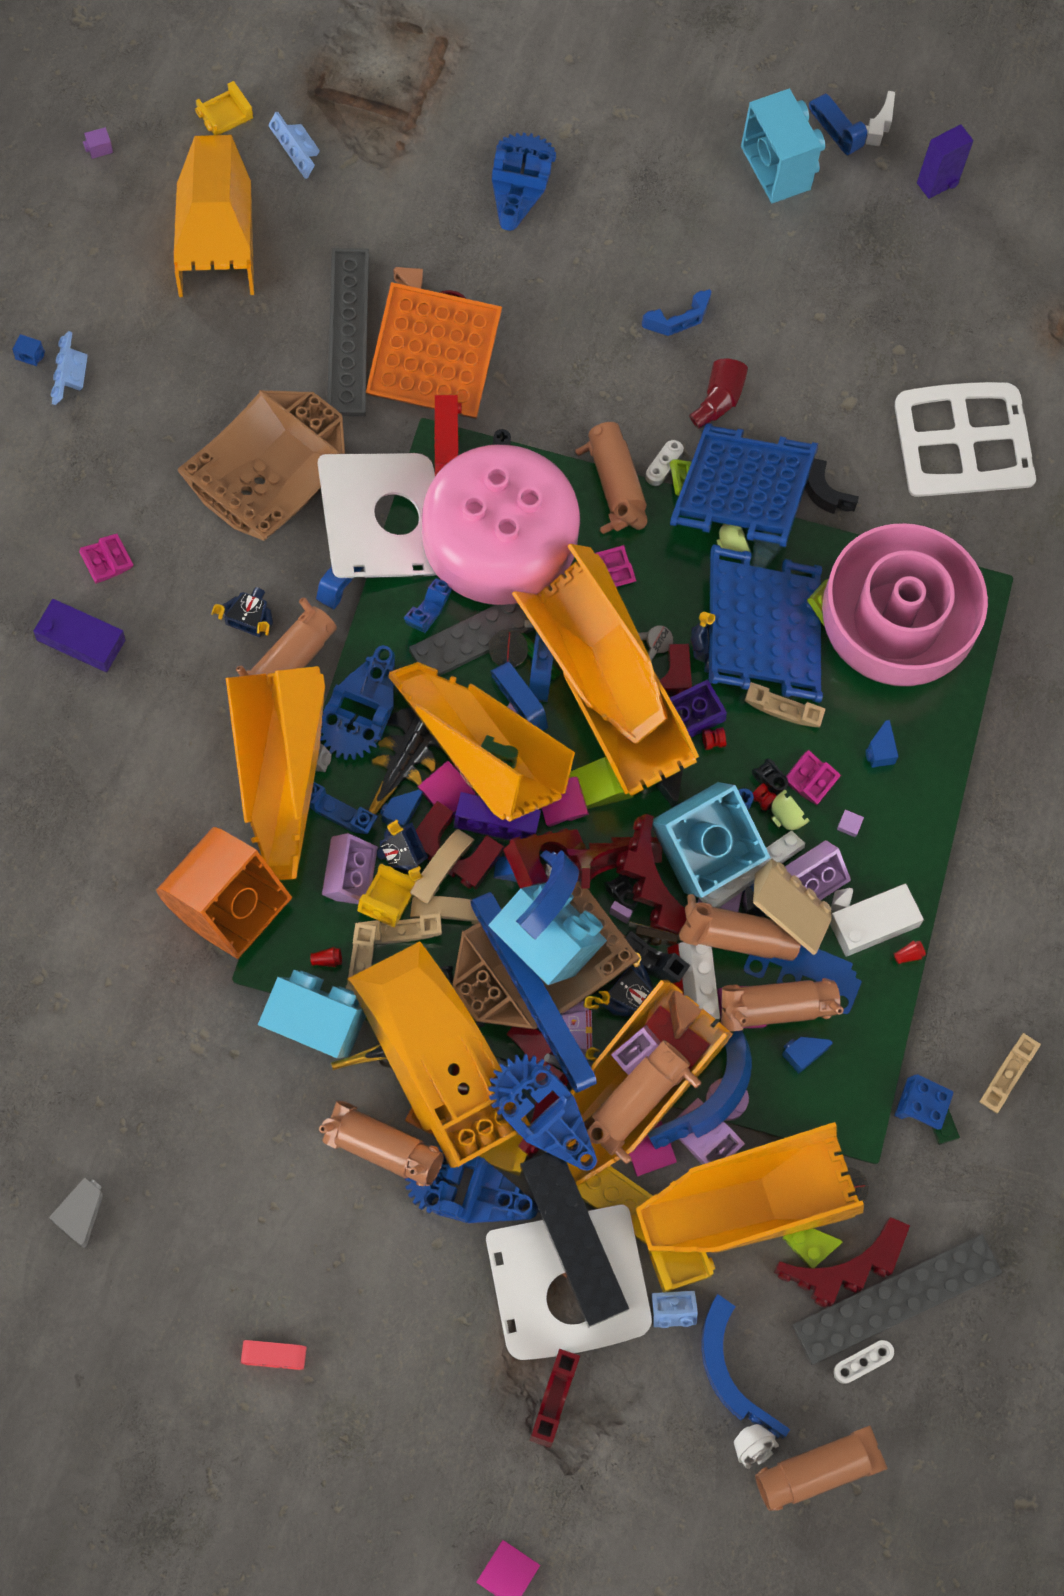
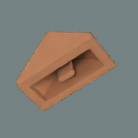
(409, 276)
(682, 1013)

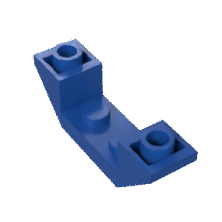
(657, 322)
(425, 615)
(541, 670)
(339, 812)

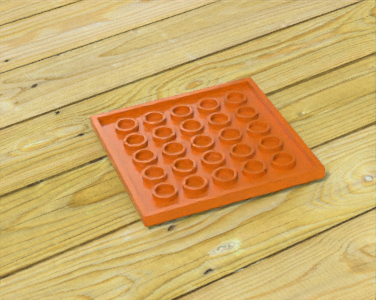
(433, 348)

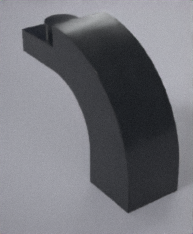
(823, 494)
(658, 964)

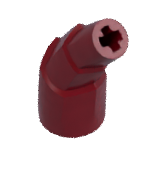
(723, 391)

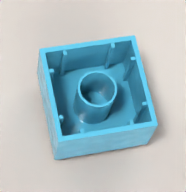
(782, 145)
(710, 839)
(560, 948)
(313, 1016)

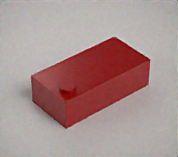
(446, 429)

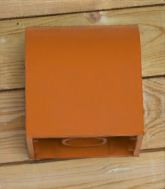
(224, 892)

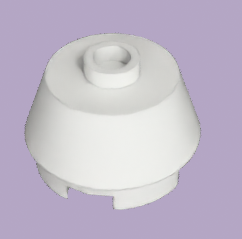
(754, 1445)

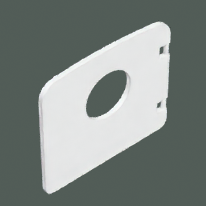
(349, 495)
(534, 1264)

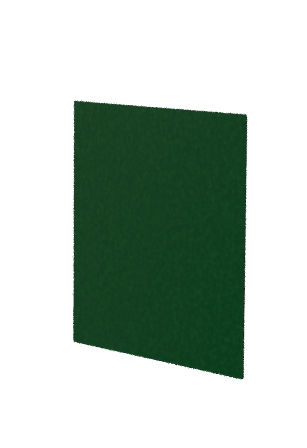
(902, 839)

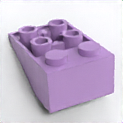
(636, 1049)
(715, 1144)

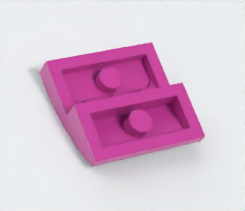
(106, 558)
(618, 565)
(812, 777)
(445, 786)
(569, 807)
(647, 1158)
(508, 1572)

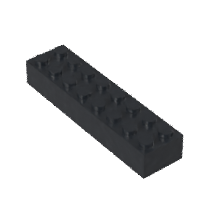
(574, 1238)

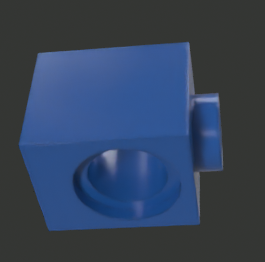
(28, 350)

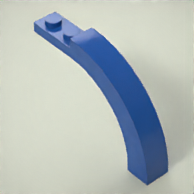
(553, 895)
(719, 1105)
(719, 1376)

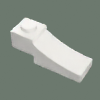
(881, 122)

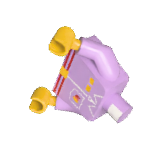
(580, 1025)

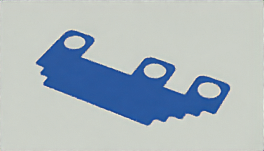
(815, 967)

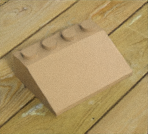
(791, 905)

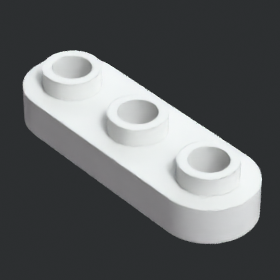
(662, 467)
(872, 1357)

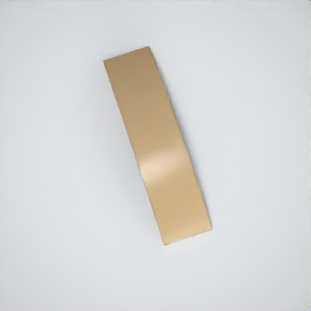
(784, 708)
(441, 865)
(448, 907)
(407, 930)
(362, 949)
(1009, 1073)

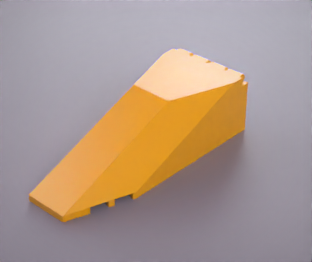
(213, 210)
(597, 644)
(461, 721)
(277, 753)
(652, 757)
(611, 1075)
(753, 1196)

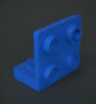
(924, 1101)

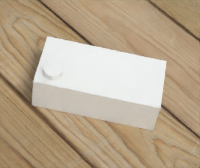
(875, 920)

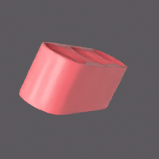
(273, 1355)

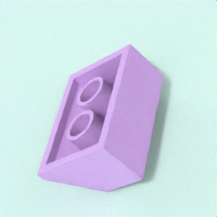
(349, 868)
(821, 869)

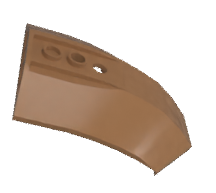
(270, 439)
(494, 999)

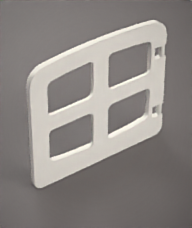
(964, 437)

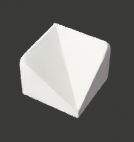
(841, 899)

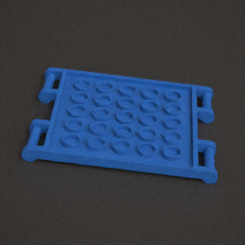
(745, 484)
(764, 624)

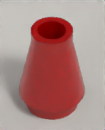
(911, 952)
(329, 957)

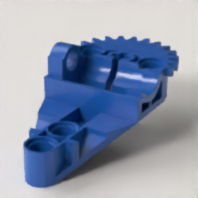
(519, 192)
(364, 689)
(556, 1124)
(483, 1197)

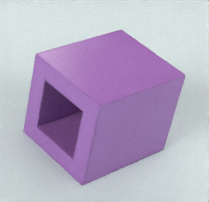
(97, 143)

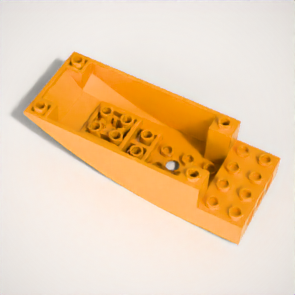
(422, 1033)

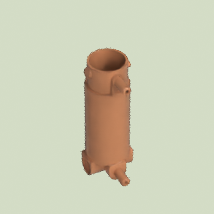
(617, 477)
(297, 644)
(736, 932)
(779, 1003)
(638, 1096)
(381, 1144)
(820, 1469)

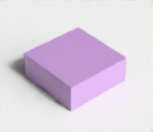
(850, 823)
(620, 912)

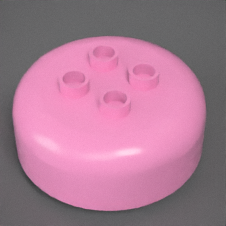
(499, 523)
(904, 604)

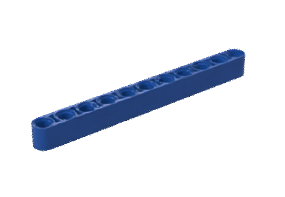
(537, 1001)

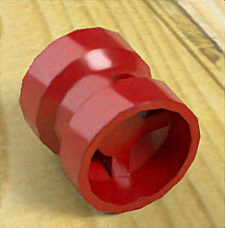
(714, 738)
(764, 797)

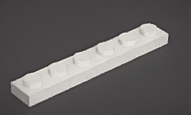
(779, 851)

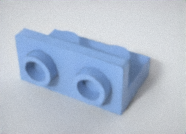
(674, 1309)

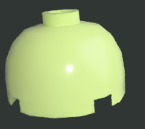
(732, 538)
(787, 812)

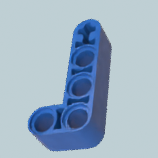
(847, 136)
(331, 588)
(519, 695)

